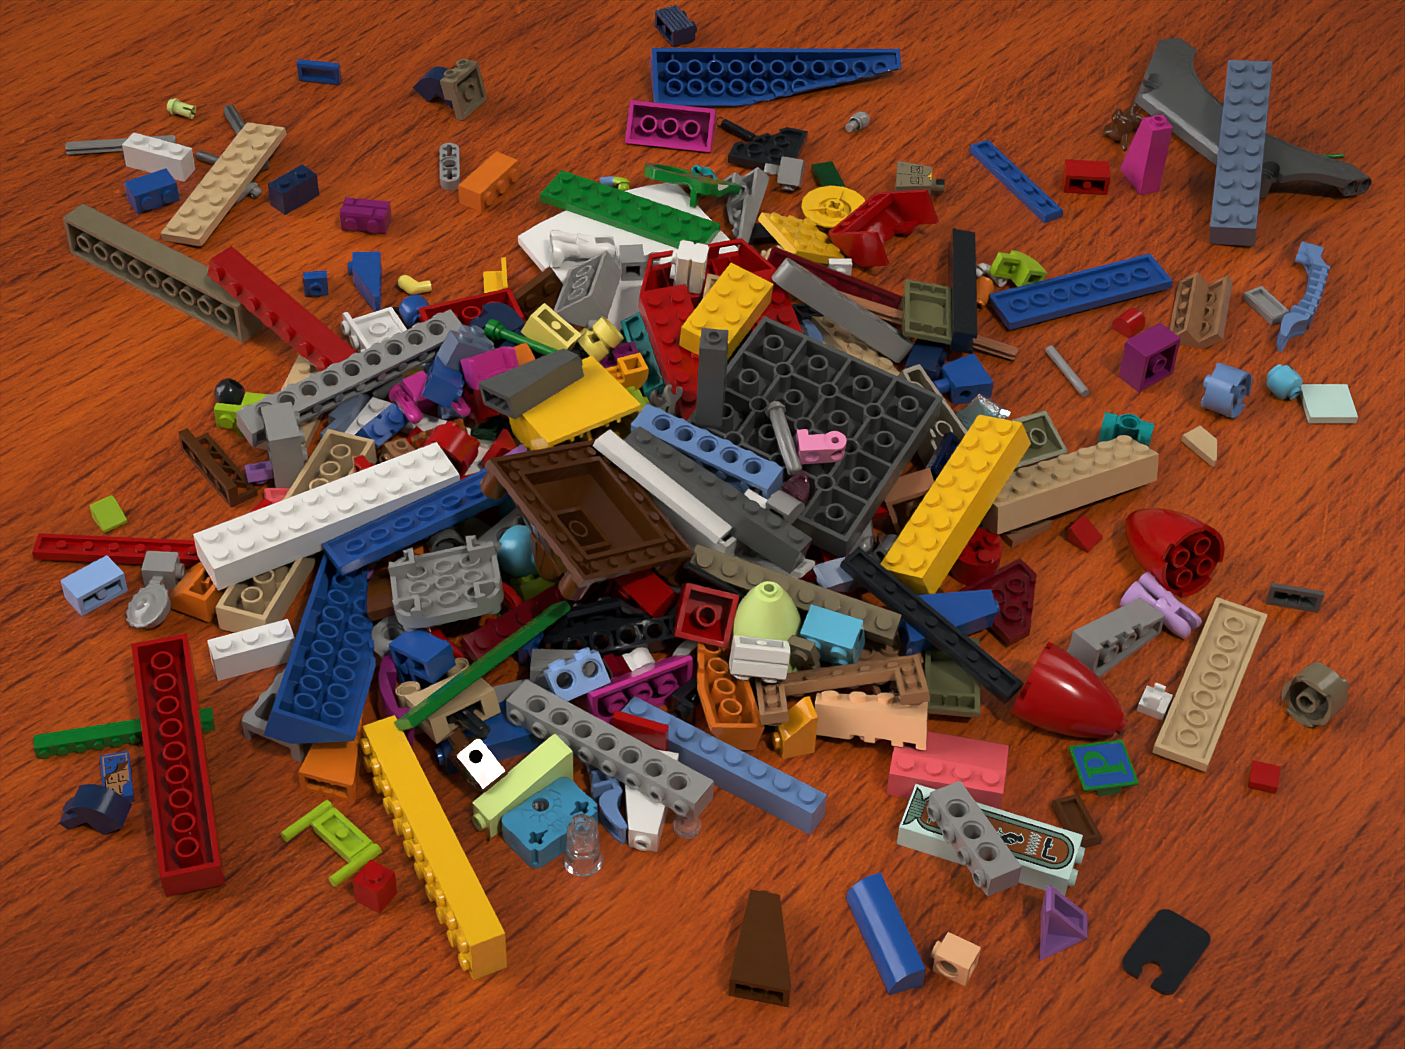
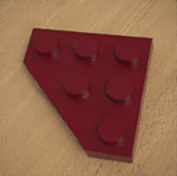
(1014, 590)

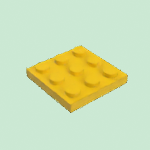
(800, 237)

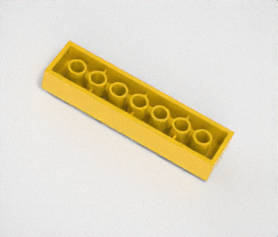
(956, 503)

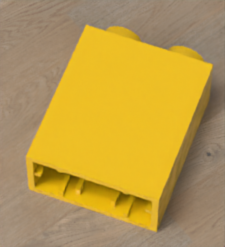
(579, 411)

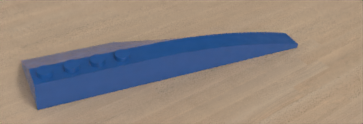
(757, 74)
(328, 663)

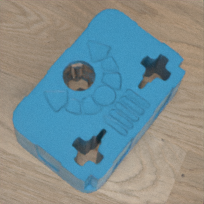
(540, 824)

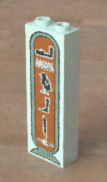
(1040, 848)

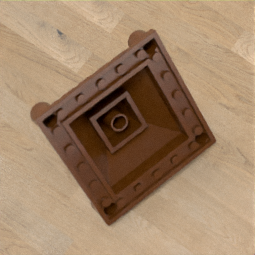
(585, 516)

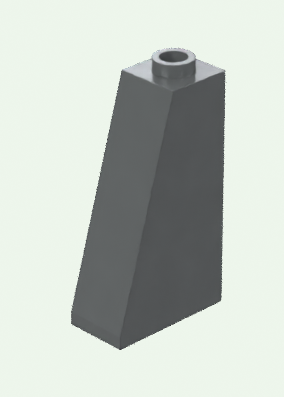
(712, 378)
(531, 383)

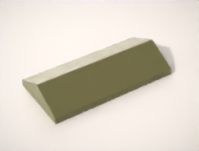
(1043, 437)

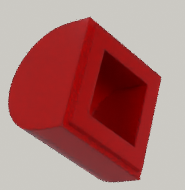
(1129, 323)

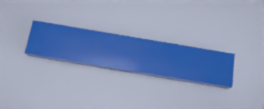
(1016, 181)

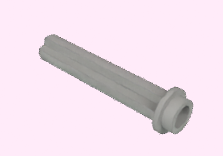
(775, 412)

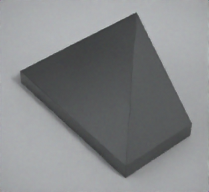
(1295, 597)

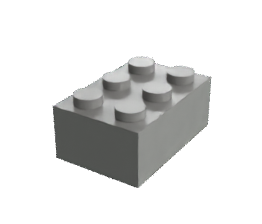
(284, 442)

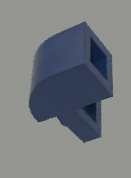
(430, 85)
(499, 312)
(96, 806)

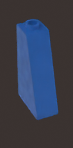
(965, 610)
(503, 740)

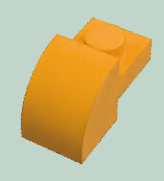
(630, 371)

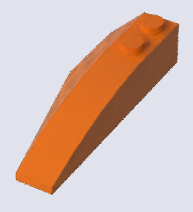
(726, 699)

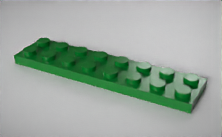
(627, 211)

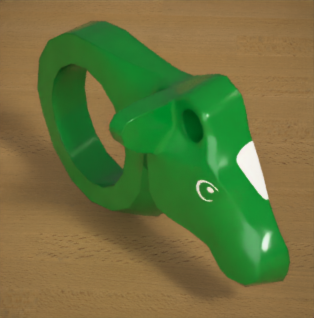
(699, 185)

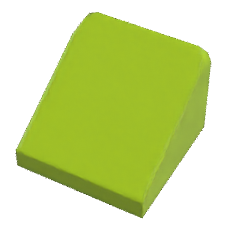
(107, 514)

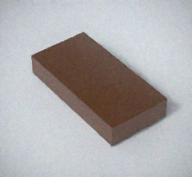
(1076, 818)

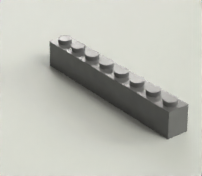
(750, 523)

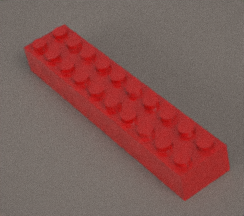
(177, 766)

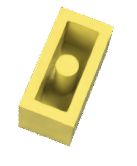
(550, 329)

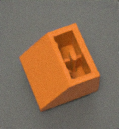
(196, 594)

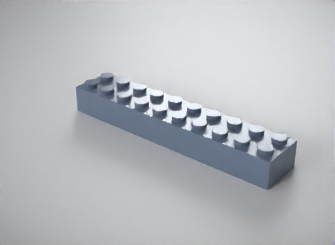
(1241, 153)

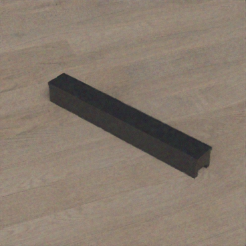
(963, 290)

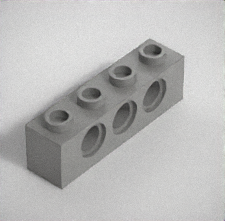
(973, 838)

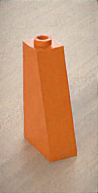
(334, 767)

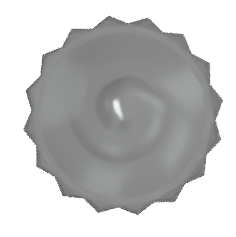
(149, 606)

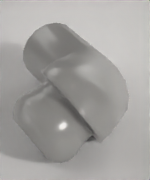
(252, 189)

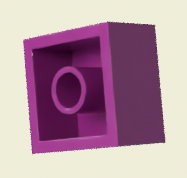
(1149, 357)

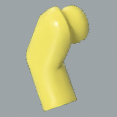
(413, 287)

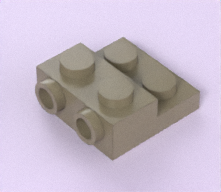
(464, 88)

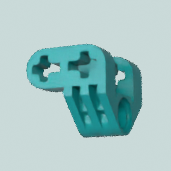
(1126, 425)

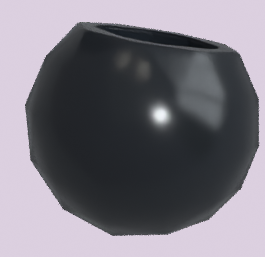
(229, 392)

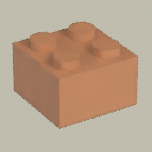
(907, 496)

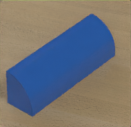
(885, 934)

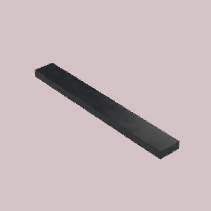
(932, 625)

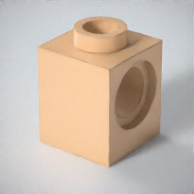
(955, 958)

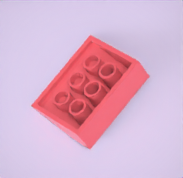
(947, 760)

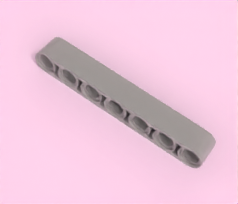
(842, 310)

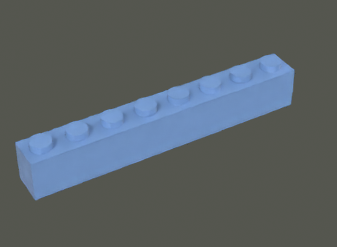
(738, 771)

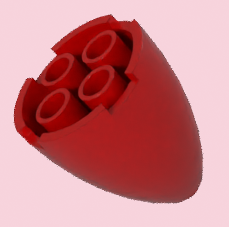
(1174, 548)
(1068, 698)

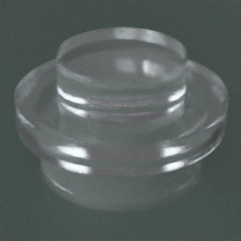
(686, 828)

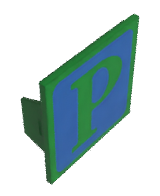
(1103, 766)

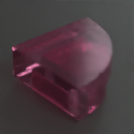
(798, 486)

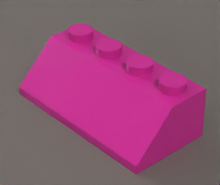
(671, 126)
(651, 684)

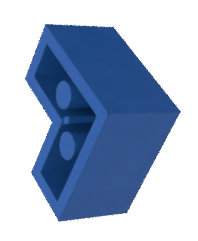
(421, 657)

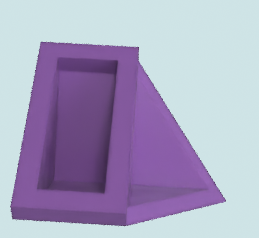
(1061, 923)

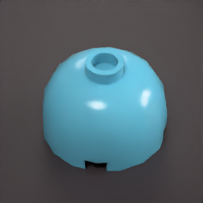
(516, 552)

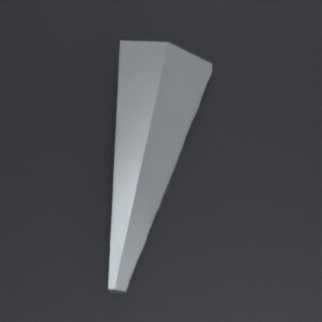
(745, 207)

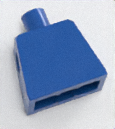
(964, 380)

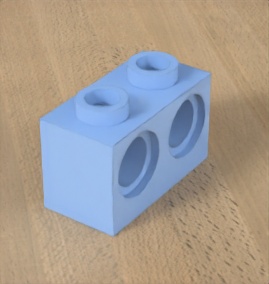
(578, 683)

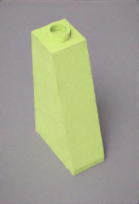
(531, 775)

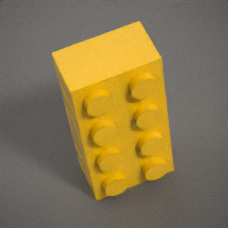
(730, 305)

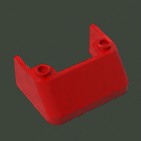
(877, 220)

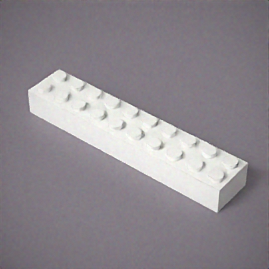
(305, 521)

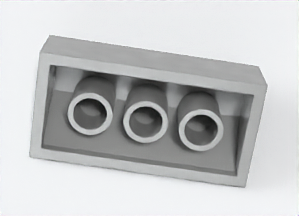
(589, 290)

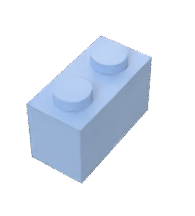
(94, 585)

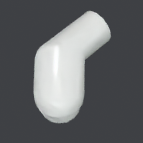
(983, 269)

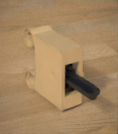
(463, 711)

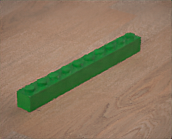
(99, 736)

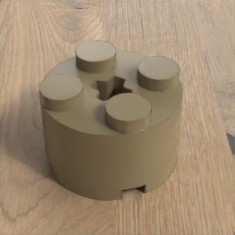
(1315, 695)

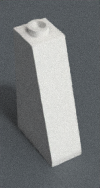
(645, 817)

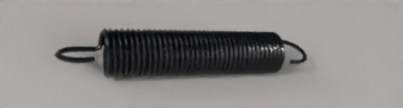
(737, 130)

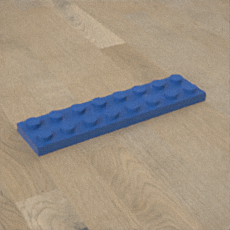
(1079, 291)
(409, 524)

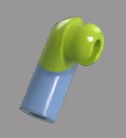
(614, 181)

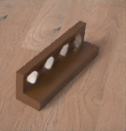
(213, 471)

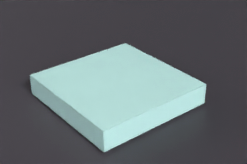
(1328, 403)

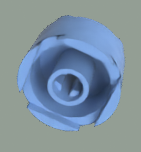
(1226, 390)

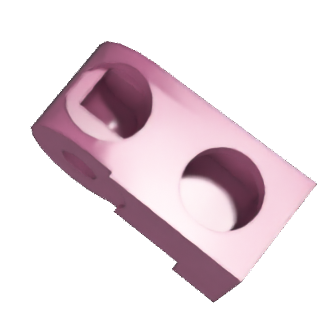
(820, 447)

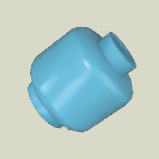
(1284, 382)

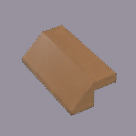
(1201, 310)

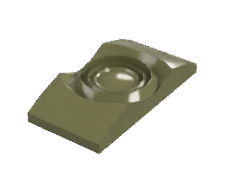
(927, 311)
(949, 686)

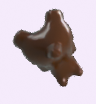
(1123, 124)

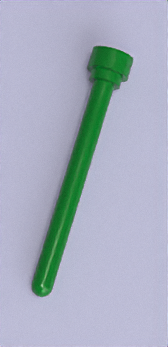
(495, 330)

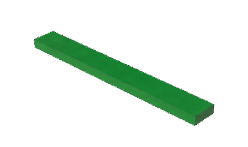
(482, 666)

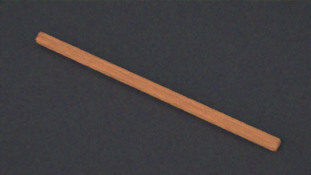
(895, 316)

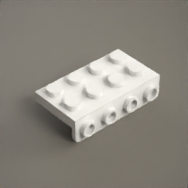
(374, 328)

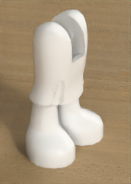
(580, 245)

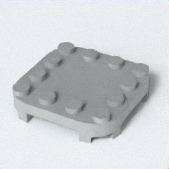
(446, 585)

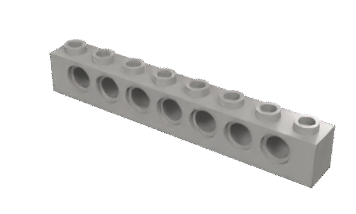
(611, 750)

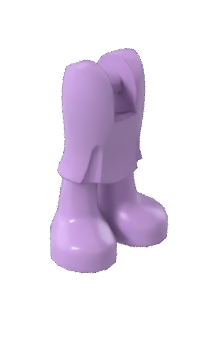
(1178, 617)

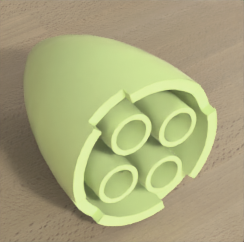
(767, 614)

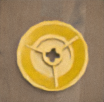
(830, 205)

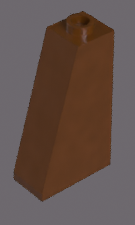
(761, 957)

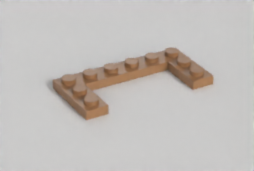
(904, 669)

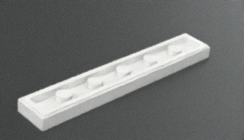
(662, 486)

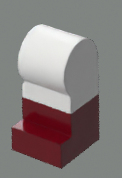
(627, 662)

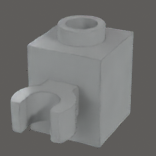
(789, 172)
(633, 262)
(162, 568)

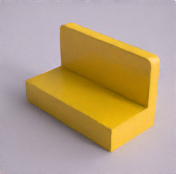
(496, 279)

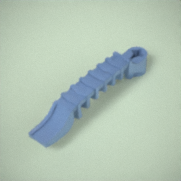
(1303, 314)

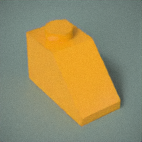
(798, 734)

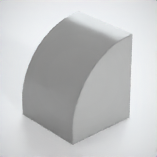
(785, 506)

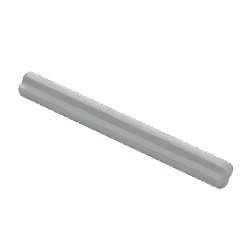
(104, 146)

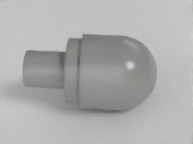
(858, 122)

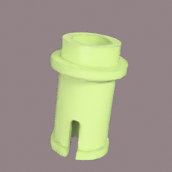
(174, 106)

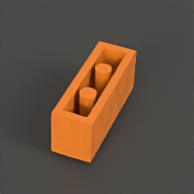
(488, 181)

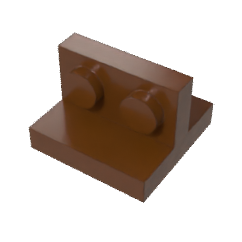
(540, 290)

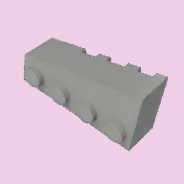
(1116, 636)

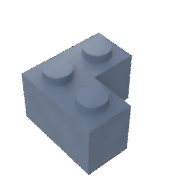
(463, 344)

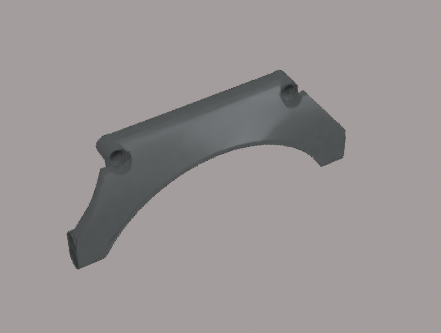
(1197, 119)

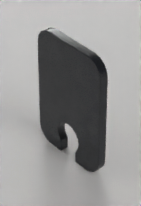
(1170, 944)

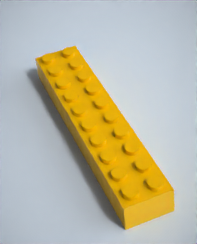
(435, 849)

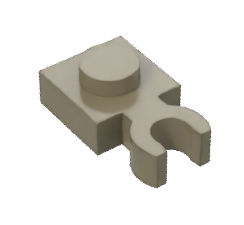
(804, 652)

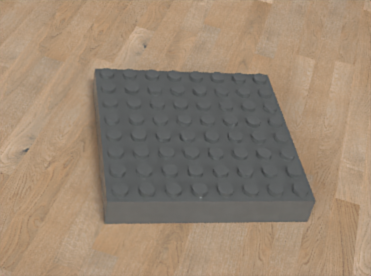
(826, 393)

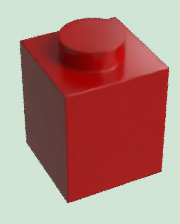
(374, 886)

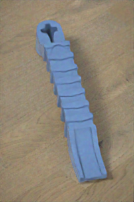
(608, 793)

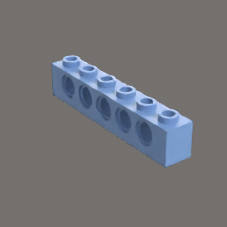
(719, 456)

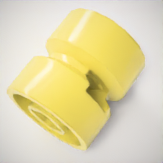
(600, 339)

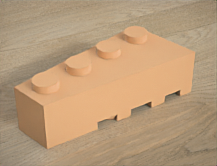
(871, 718)

